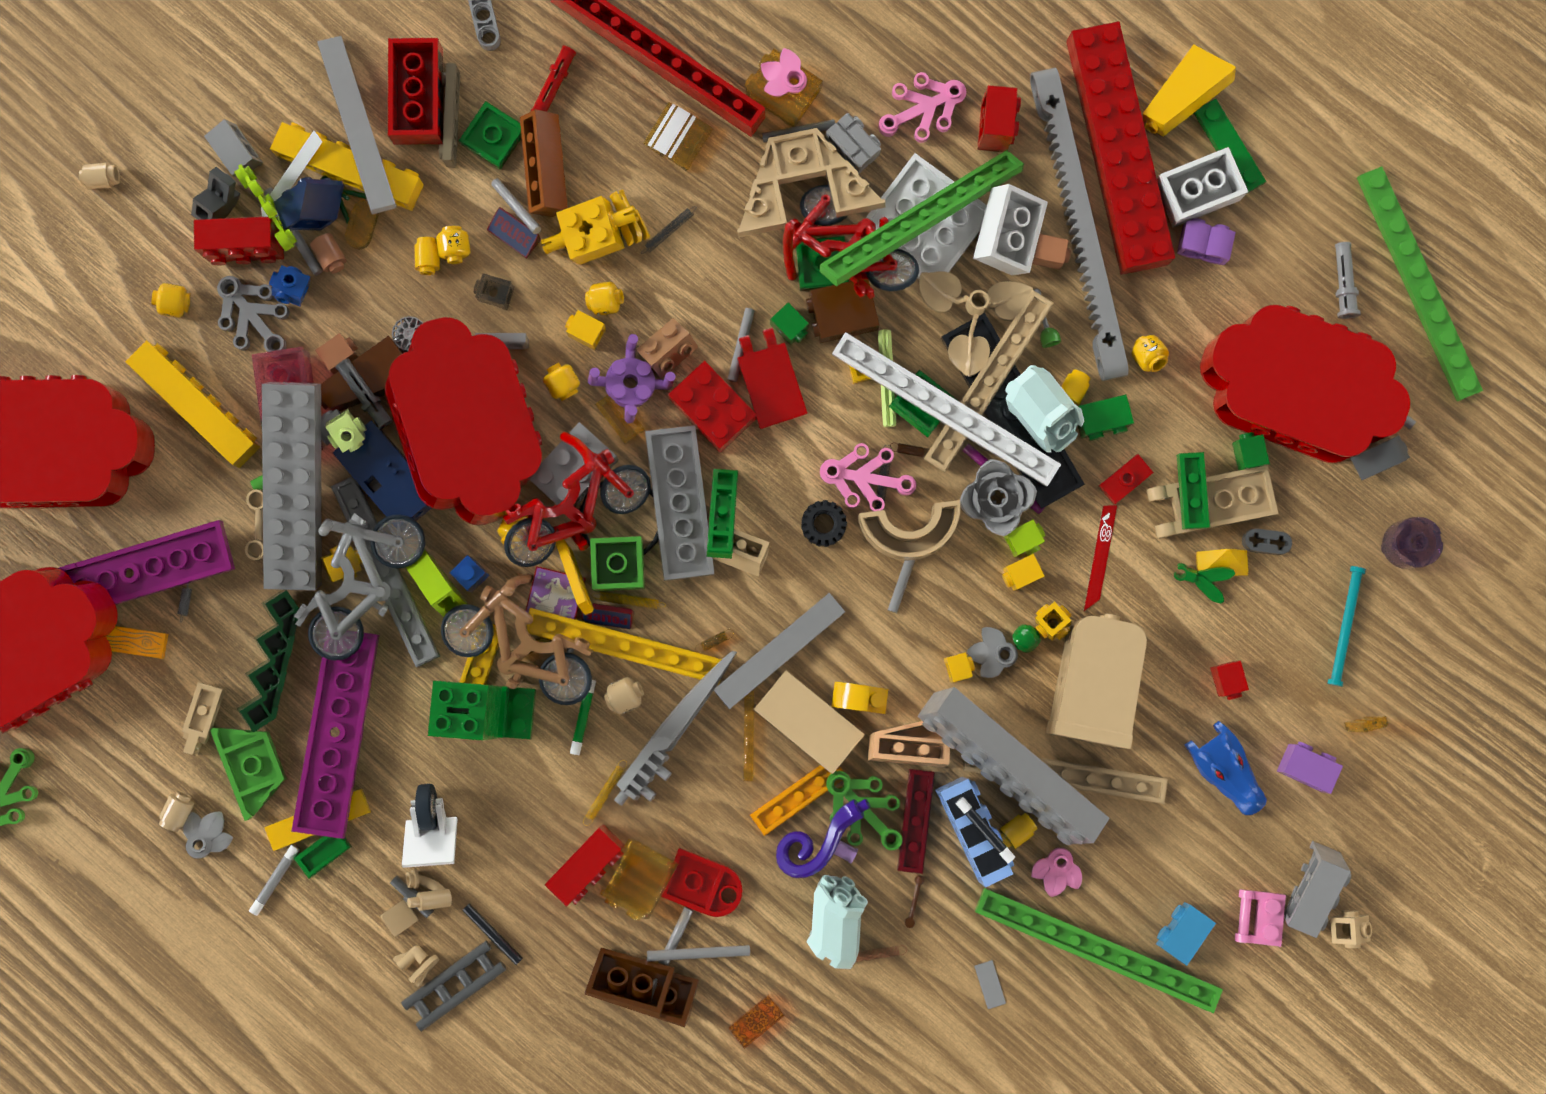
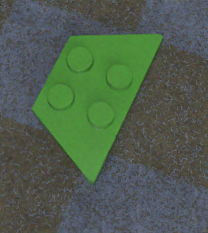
(250, 766)

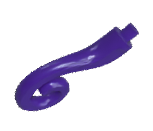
(840, 822)

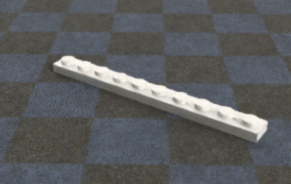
(946, 409)

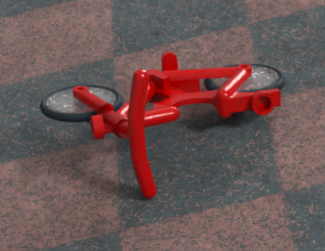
(889, 273)
(621, 492)

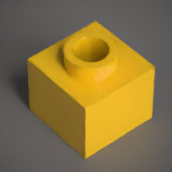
(959, 667)

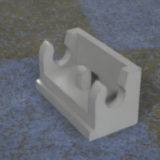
(232, 147)

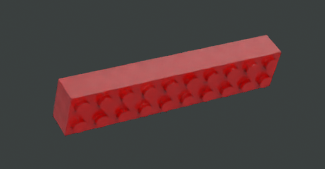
(1120, 148)

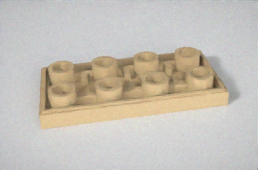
(809, 722)

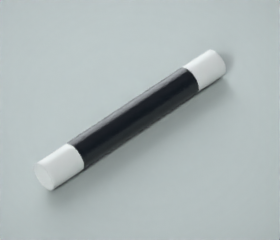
(985, 830)

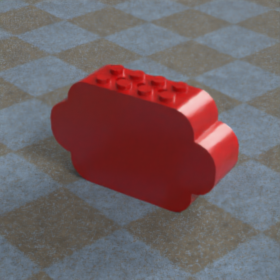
(1305, 383)
(463, 421)
(68, 443)
(50, 641)

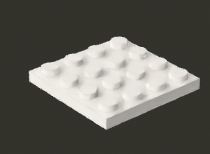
(945, 242)

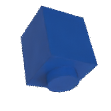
(469, 573)

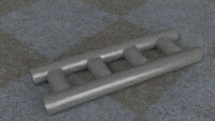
(437, 984)

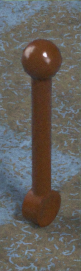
(909, 922)

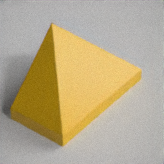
(1228, 558)

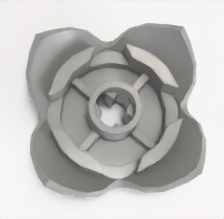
(1000, 517)

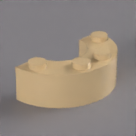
(909, 544)

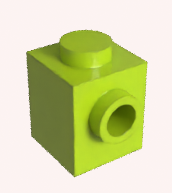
(1025, 538)

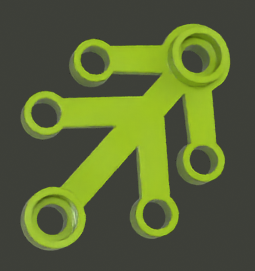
(248, 179)

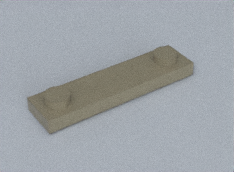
(451, 82)

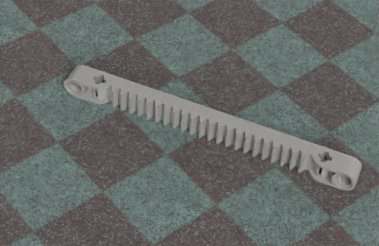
(1046, 89)

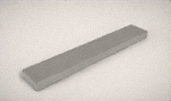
(779, 651)

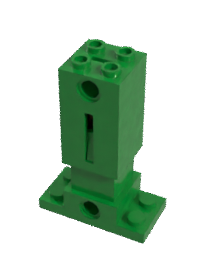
(480, 711)

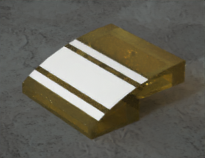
(678, 136)

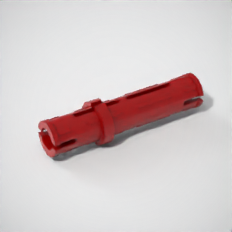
(565, 56)

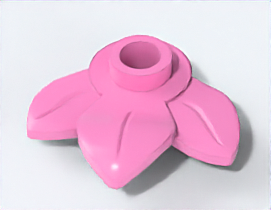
(782, 72)
(1055, 875)

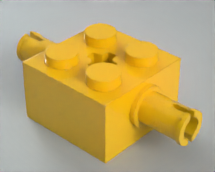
(603, 237)

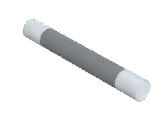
(274, 879)

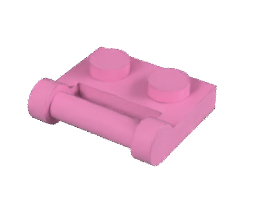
(1268, 918)

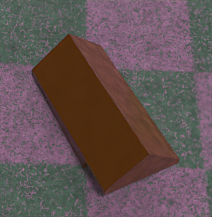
(629, 984)

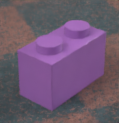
(1310, 768)

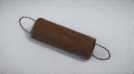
(910, 450)

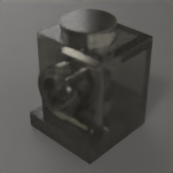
(486, 284)

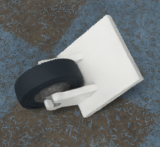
(430, 834)

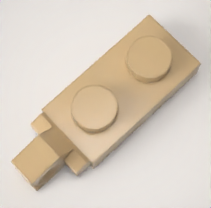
(201, 716)

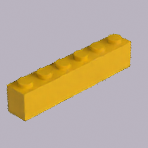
(339, 164)
(193, 404)

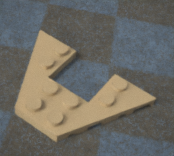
(799, 158)

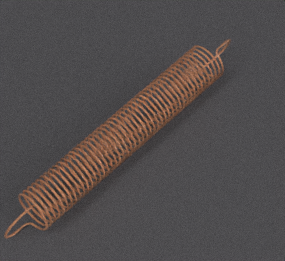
(884, 955)

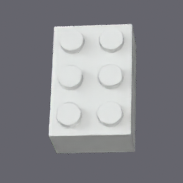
(1201, 187)
(1010, 230)

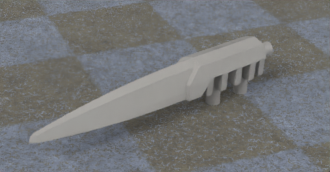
(653, 755)

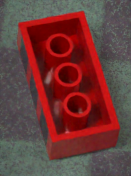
(415, 91)

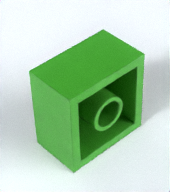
(617, 563)

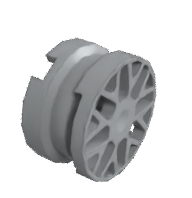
(405, 332)

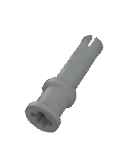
(1347, 292)

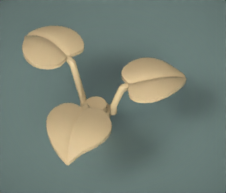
(940, 292)

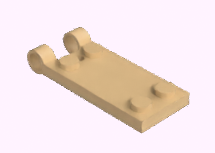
(1231, 499)

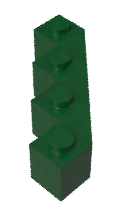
(270, 675)

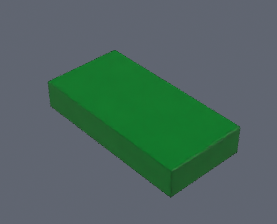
(321, 854)

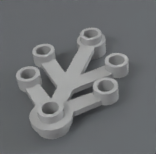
(249, 312)

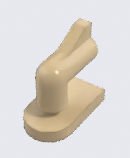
(416, 953)

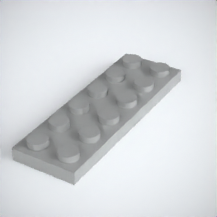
(679, 502)

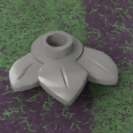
(989, 652)
(208, 831)

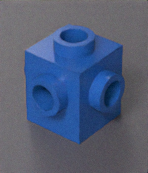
(289, 285)

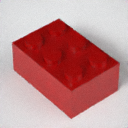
(237, 240)
(712, 406)
(586, 866)

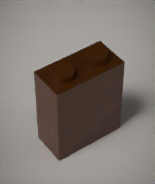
(841, 311)

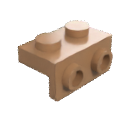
(667, 347)

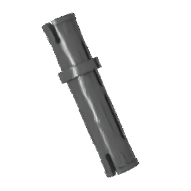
(380, 417)

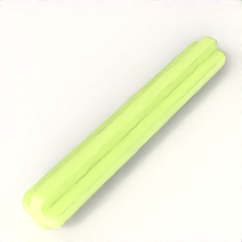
(887, 396)

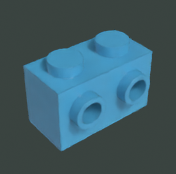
(1185, 933)

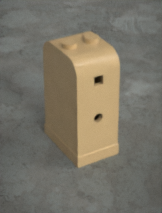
(1099, 681)

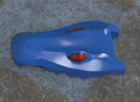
(1227, 768)

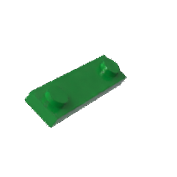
(1223, 135)
(722, 513)

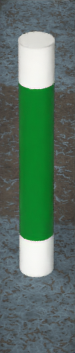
(582, 721)

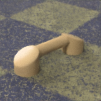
(254, 548)

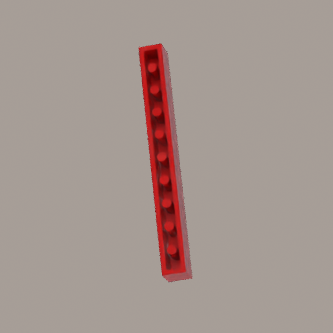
(667, 62)

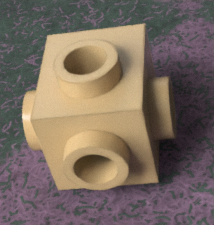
(1351, 929)

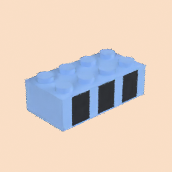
(982, 856)

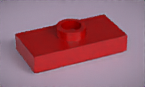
(1125, 479)

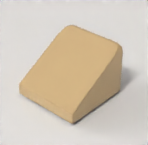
(399, 918)

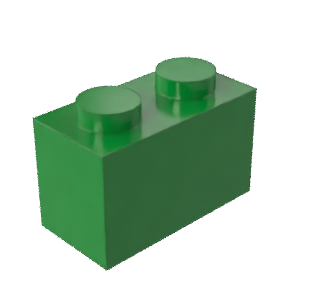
(1105, 416)

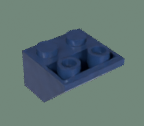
(310, 204)

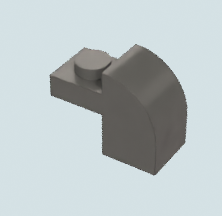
(217, 199)
(1380, 457)

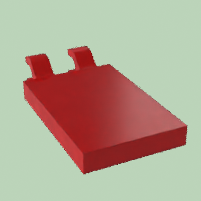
(771, 381)

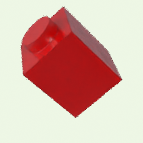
(1229, 679)

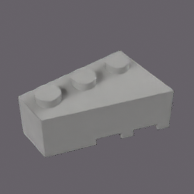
(1318, 890)

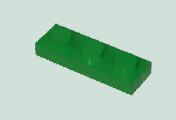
(1193, 490)

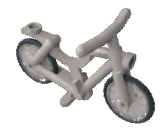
(396, 543)

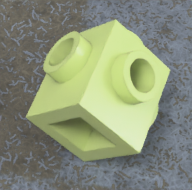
(342, 423)

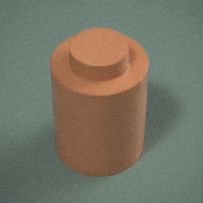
(328, 253)

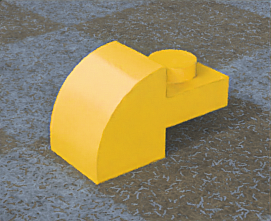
(859, 697)

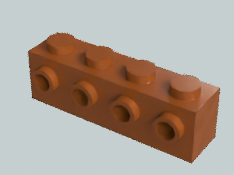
(543, 163)

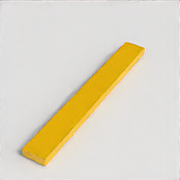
(623, 645)

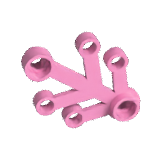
(924, 105)
(863, 477)

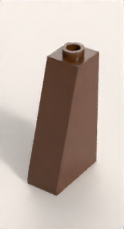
(371, 366)

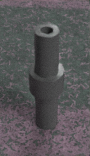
(407, 892)

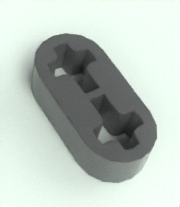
(1267, 536)

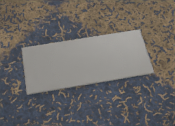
(990, 984)

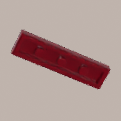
(915, 821)

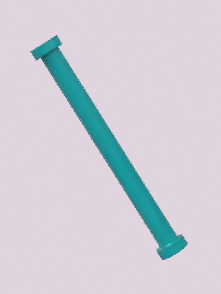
(1346, 626)

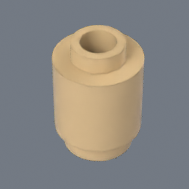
(99, 176)
(176, 811)

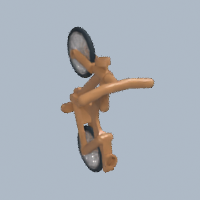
(470, 632)

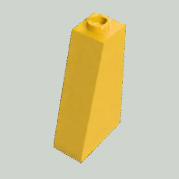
(1188, 88)

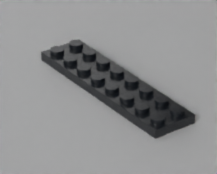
(1067, 477)

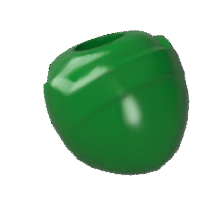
(1026, 638)

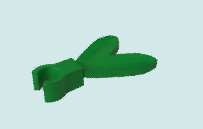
(1204, 579)

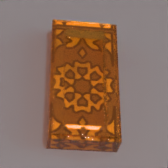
(756, 1021)

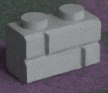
(854, 142)

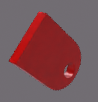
(699, 884)

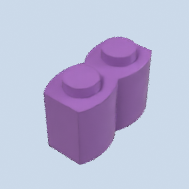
(1206, 241)

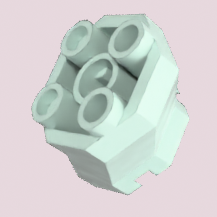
(1044, 408)
(836, 921)

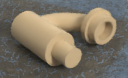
(434, 899)

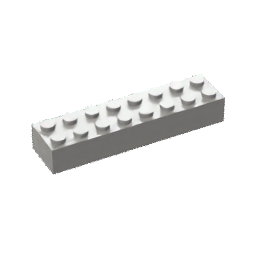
(291, 485)
(1012, 767)

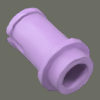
(846, 851)

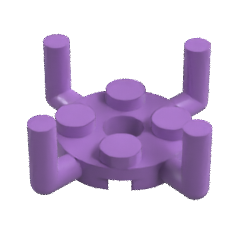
(630, 368)

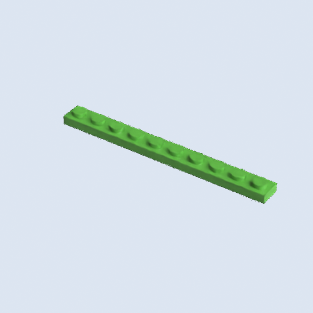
(920, 218)
(1419, 284)
(1098, 950)

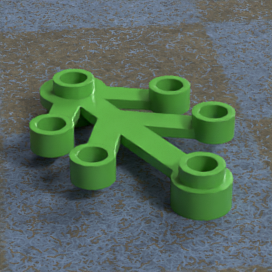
(7, 781)
(875, 802)

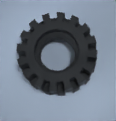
(834, 512)

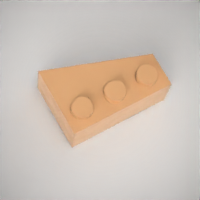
(908, 745)

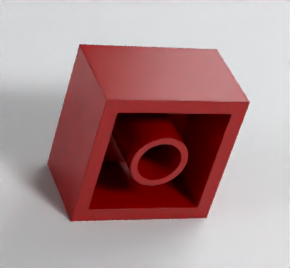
(998, 118)

